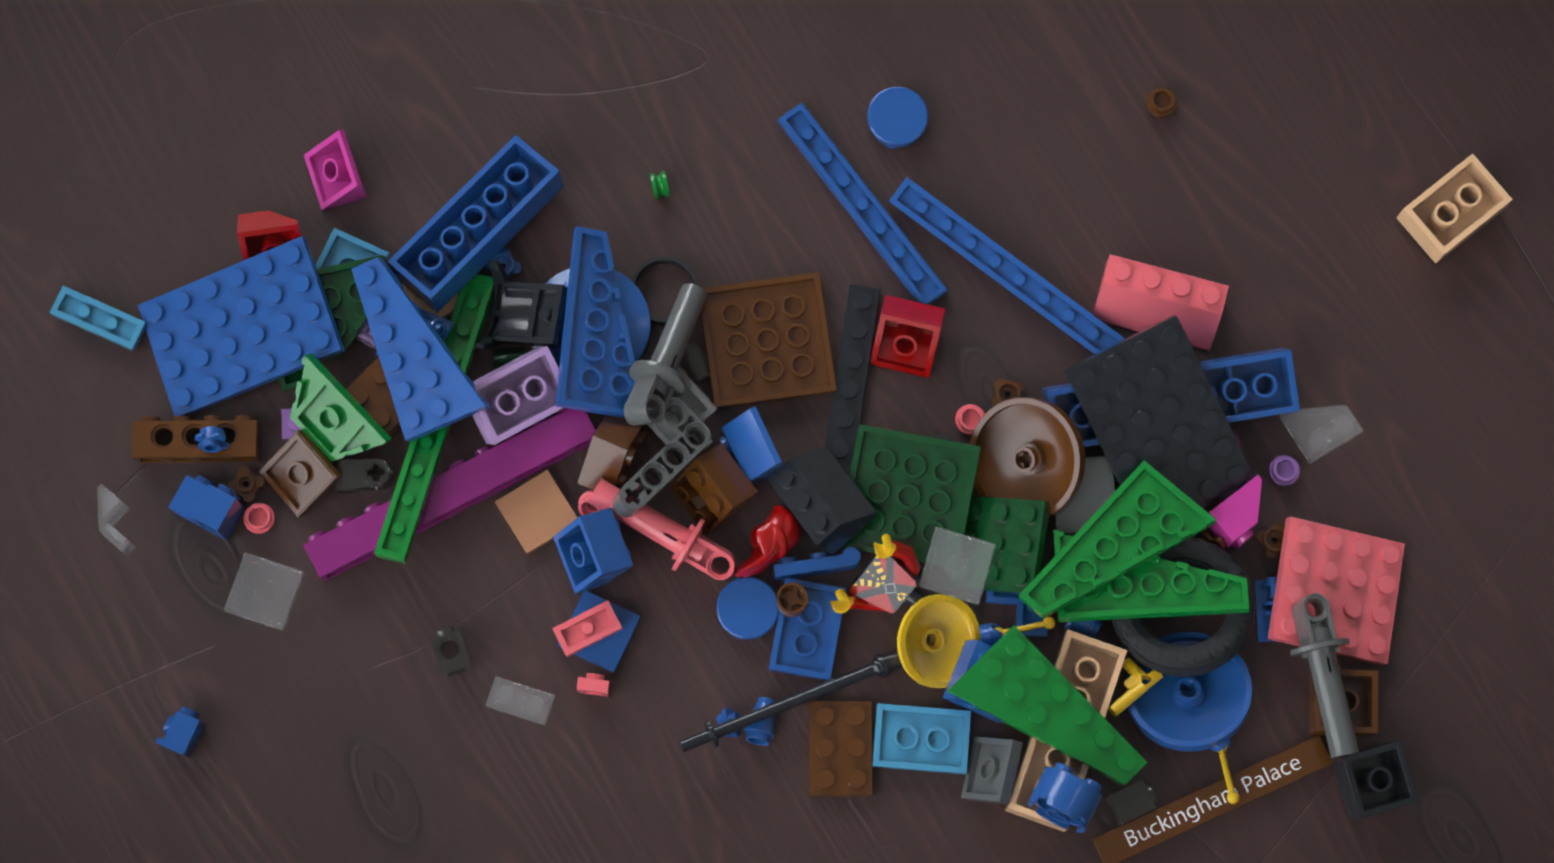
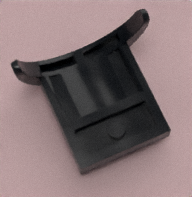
(524, 312)

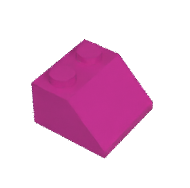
(1237, 515)

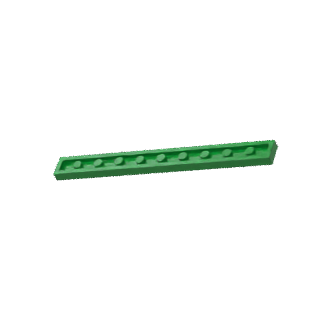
(425, 452)

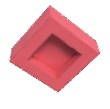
(594, 685)

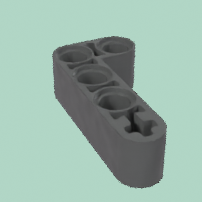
(659, 466)

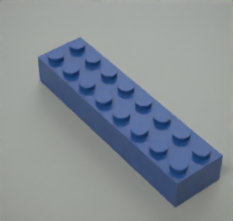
(1243, 384)

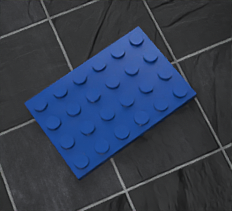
(240, 327)

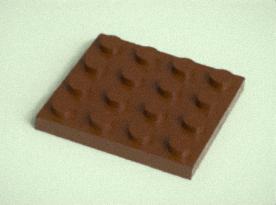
(767, 341)

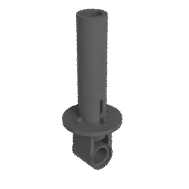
(658, 378)
(1320, 645)

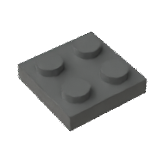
(991, 770)

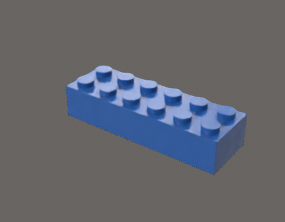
(476, 223)

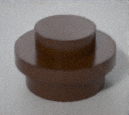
(1161, 102)

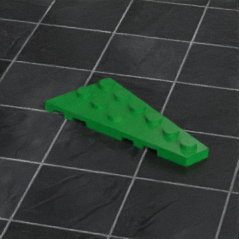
(1126, 531)
(1158, 590)
(1035, 698)

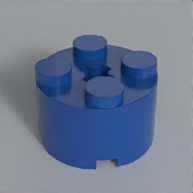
(1065, 797)

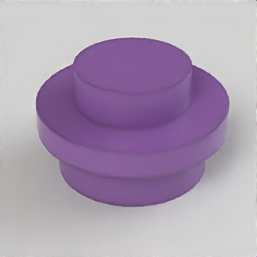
(1284, 470)

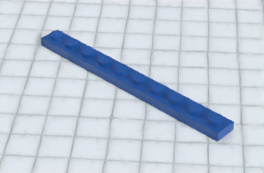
(1004, 267)

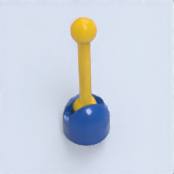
(992, 632)
(1232, 796)

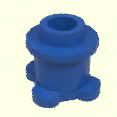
(1085, 627)

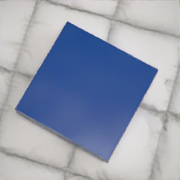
(610, 650)

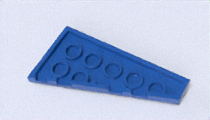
(595, 332)

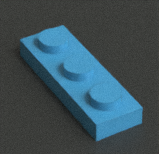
(98, 318)

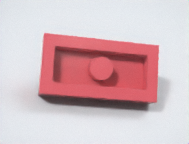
(587, 628)

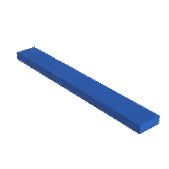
(862, 205)

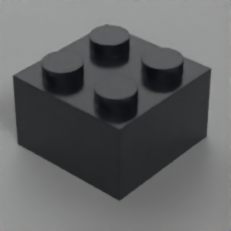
(1374, 780)

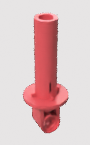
(685, 543)

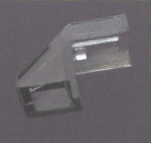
(110, 511)

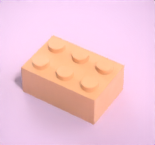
(1454, 208)

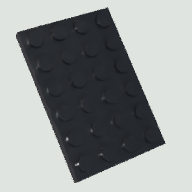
(1157, 406)

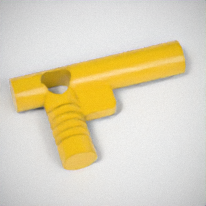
(1134, 686)

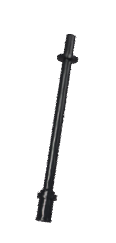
(880, 666)

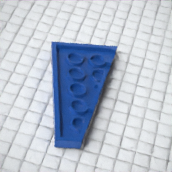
(417, 364)

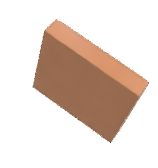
(536, 511)

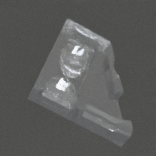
(1321, 429)

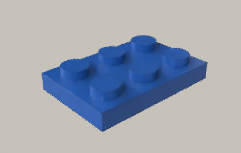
(808, 642)

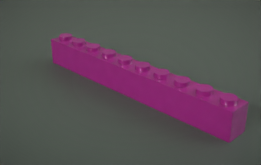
(457, 488)

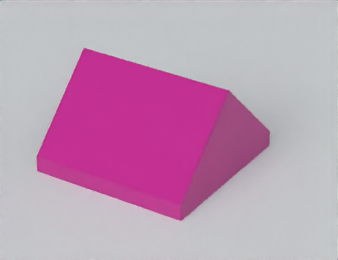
(334, 172)

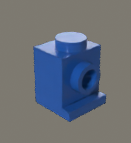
(181, 732)

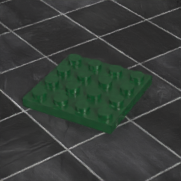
(912, 486)

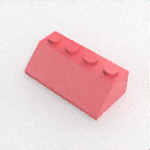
(1141, 295)

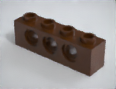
(147, 433)

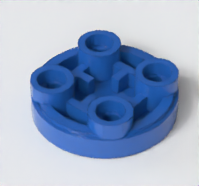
(897, 117)
(747, 608)

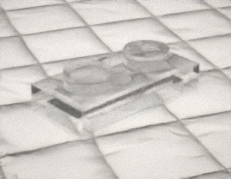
(520, 701)

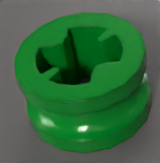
(659, 185)

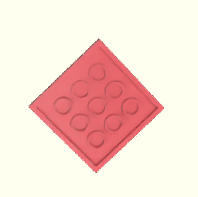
(1354, 574)

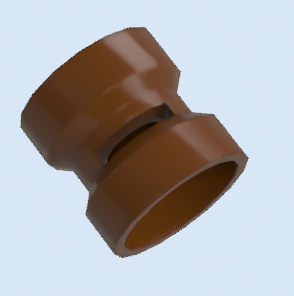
(792, 594)

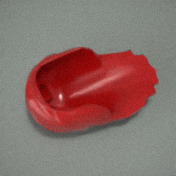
(771, 541)

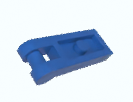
(818, 564)

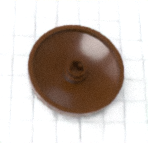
(1029, 453)

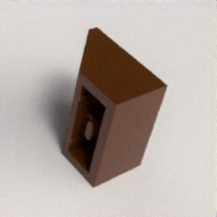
(713, 488)

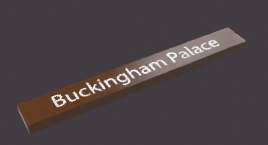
(1212, 801)

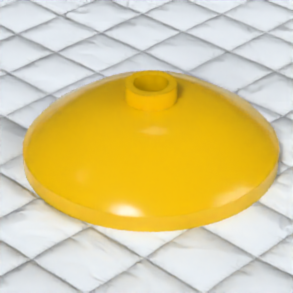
(948, 624)

